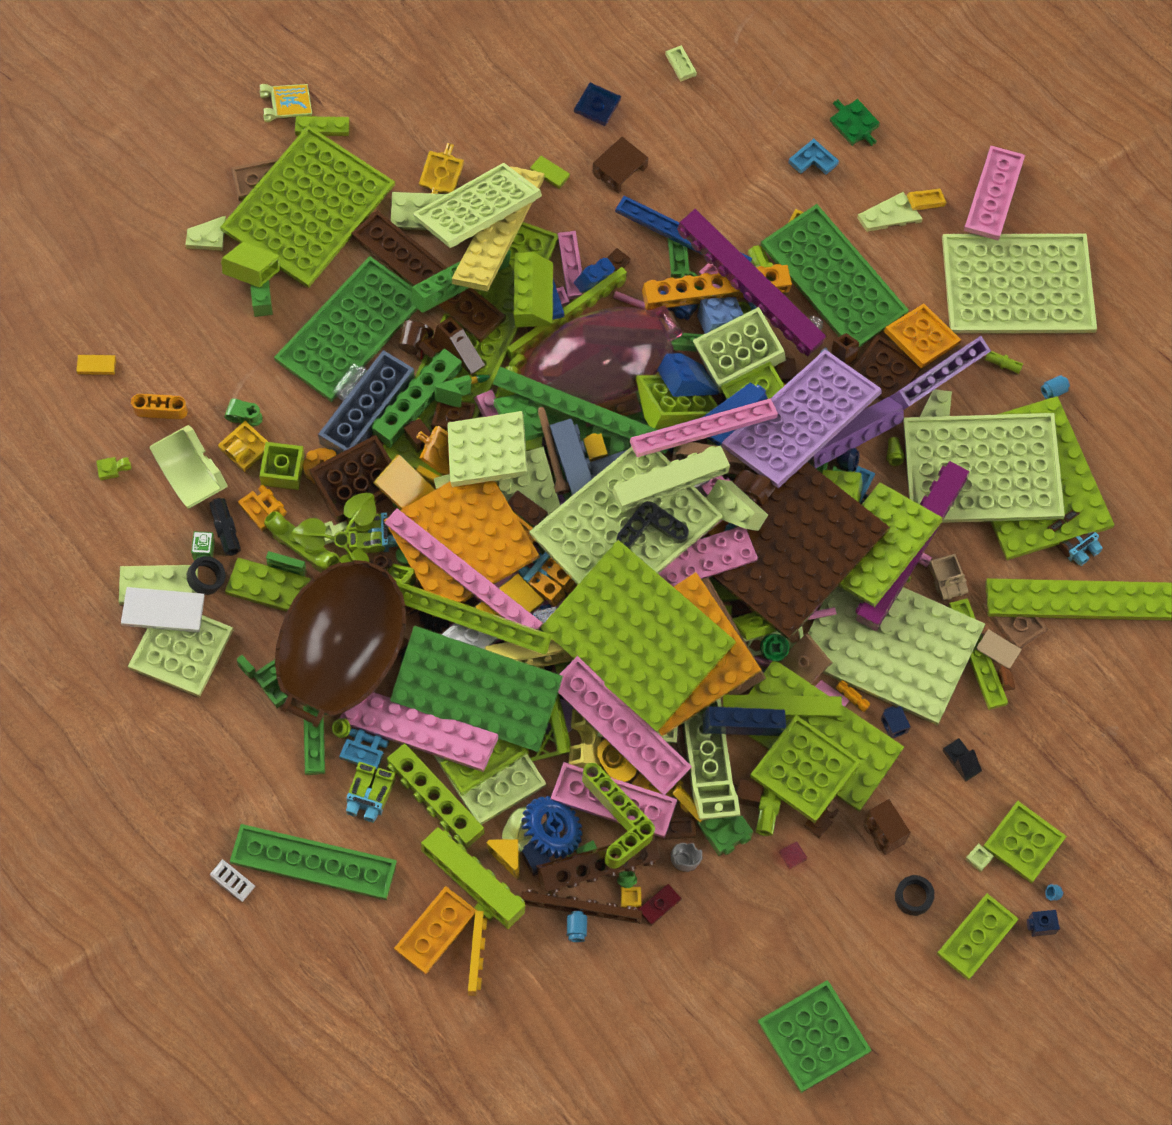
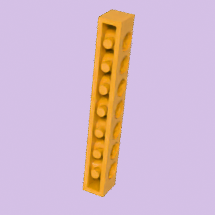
(692, 296)

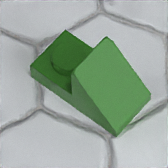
(453, 390)

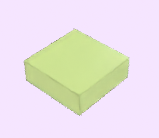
(979, 857)

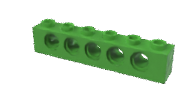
(440, 287)
(391, 433)

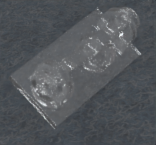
(349, 381)

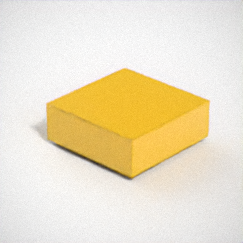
(631, 897)

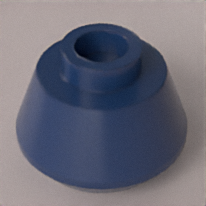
(849, 460)

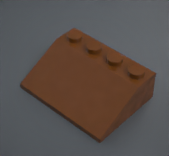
(351, 475)

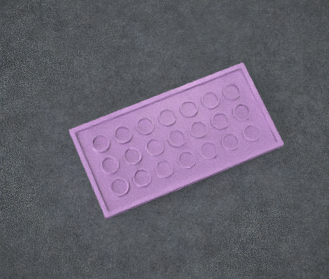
(810, 414)

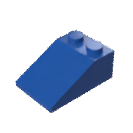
(685, 376)

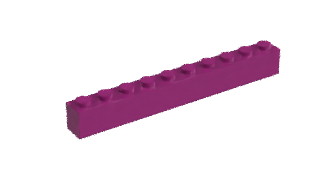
(751, 282)
(939, 501)

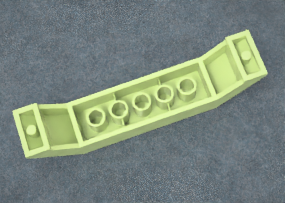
(710, 770)

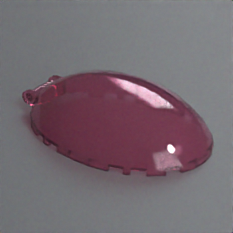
(603, 352)

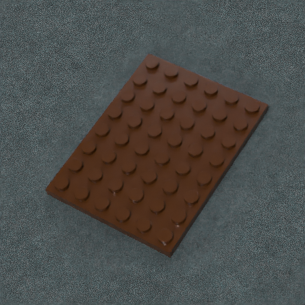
(802, 550)

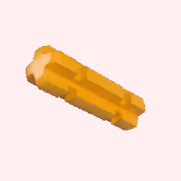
(853, 695)

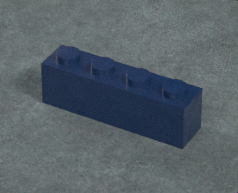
(744, 721)

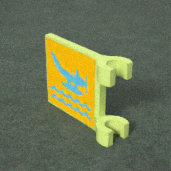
(286, 101)

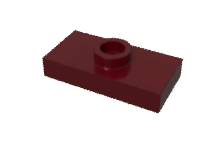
(660, 904)

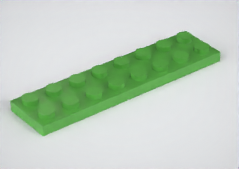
(313, 862)

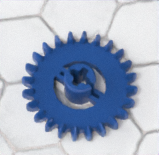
(548, 834)

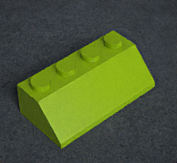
(533, 290)

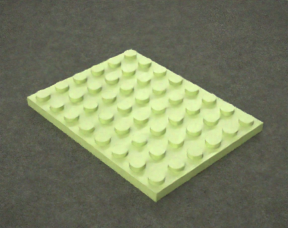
(1019, 283)
(1008, 458)
(591, 519)
(908, 660)

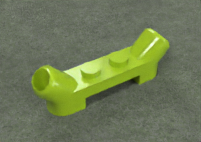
(282, 532)

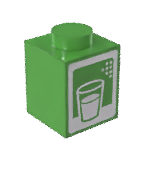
(202, 544)

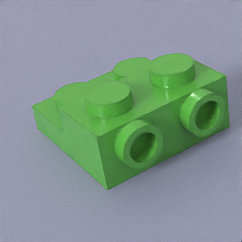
(726, 833)

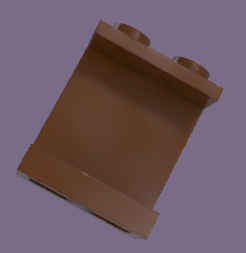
(619, 164)

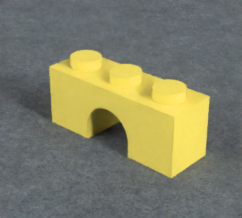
(587, 750)

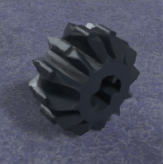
(433, 623)

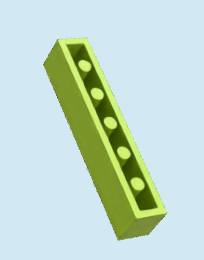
(473, 878)

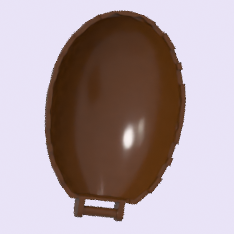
(339, 639)

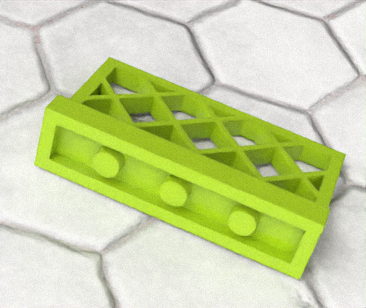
(559, 732)

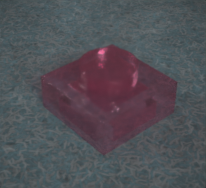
(793, 855)

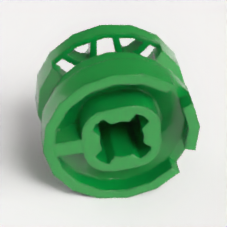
(774, 647)

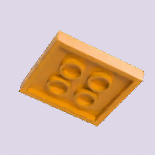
(922, 335)

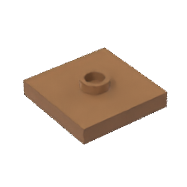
(807, 659)

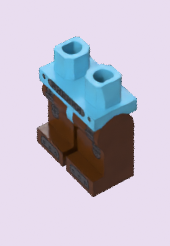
(1075, 547)

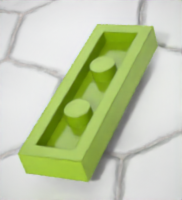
(325, 125)

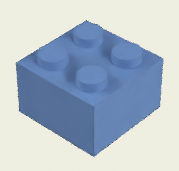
(717, 312)

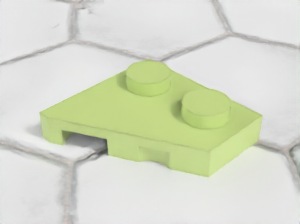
(206, 235)

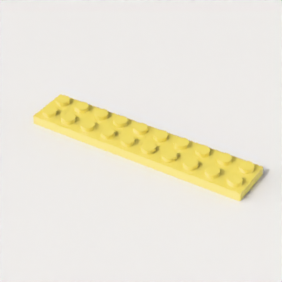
(492, 244)

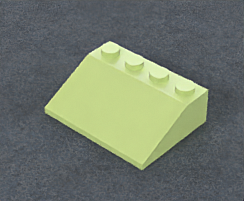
(739, 347)

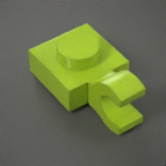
(110, 467)

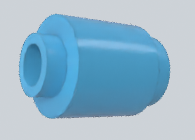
(1055, 387)
(576, 926)

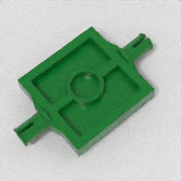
(854, 122)

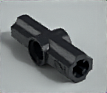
(225, 526)

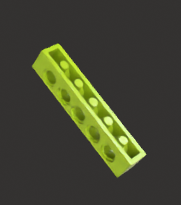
(406, 757)

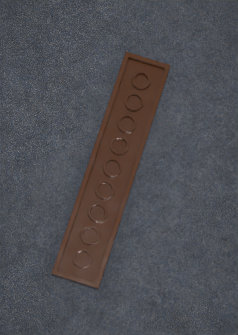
(416, 264)

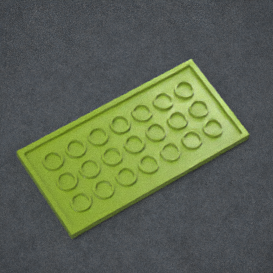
(850, 731)

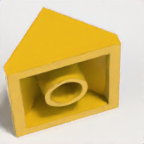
(507, 854)

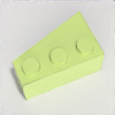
(736, 506)

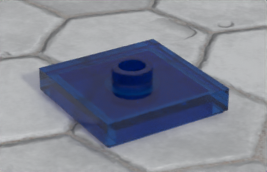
(597, 104)

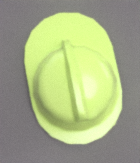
(514, 830)

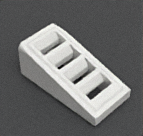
(236, 875)

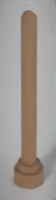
(561, 486)

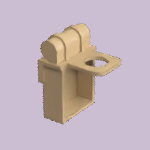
(948, 577)

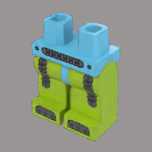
(371, 537)
(367, 798)

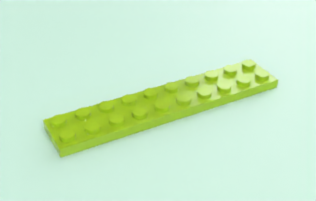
(1079, 599)

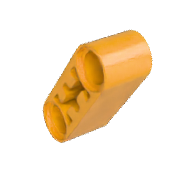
(156, 401)

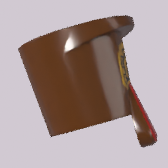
(412, 335)

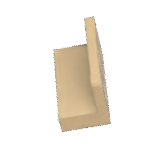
(998, 649)

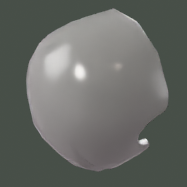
(686, 857)

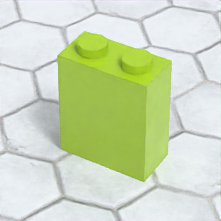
(250, 264)

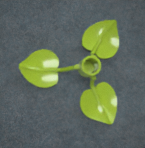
(312, 531)

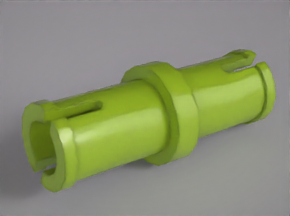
(1004, 362)

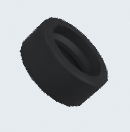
(215, 566)
(925, 884)

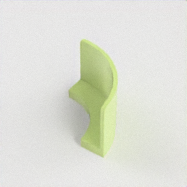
(186, 467)

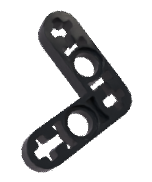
(657, 514)

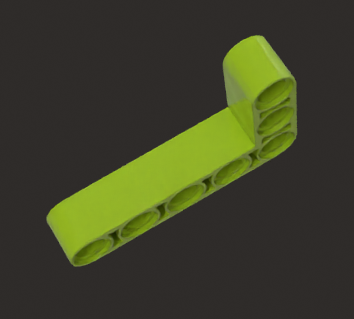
(621, 812)

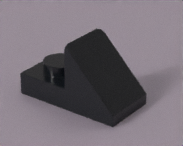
(963, 759)

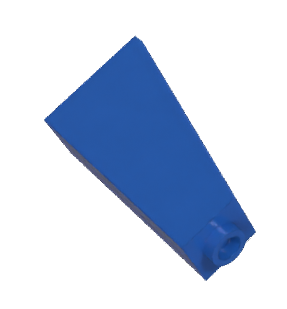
(745, 396)

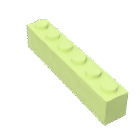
(671, 478)

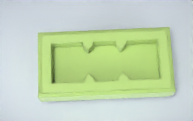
(681, 63)

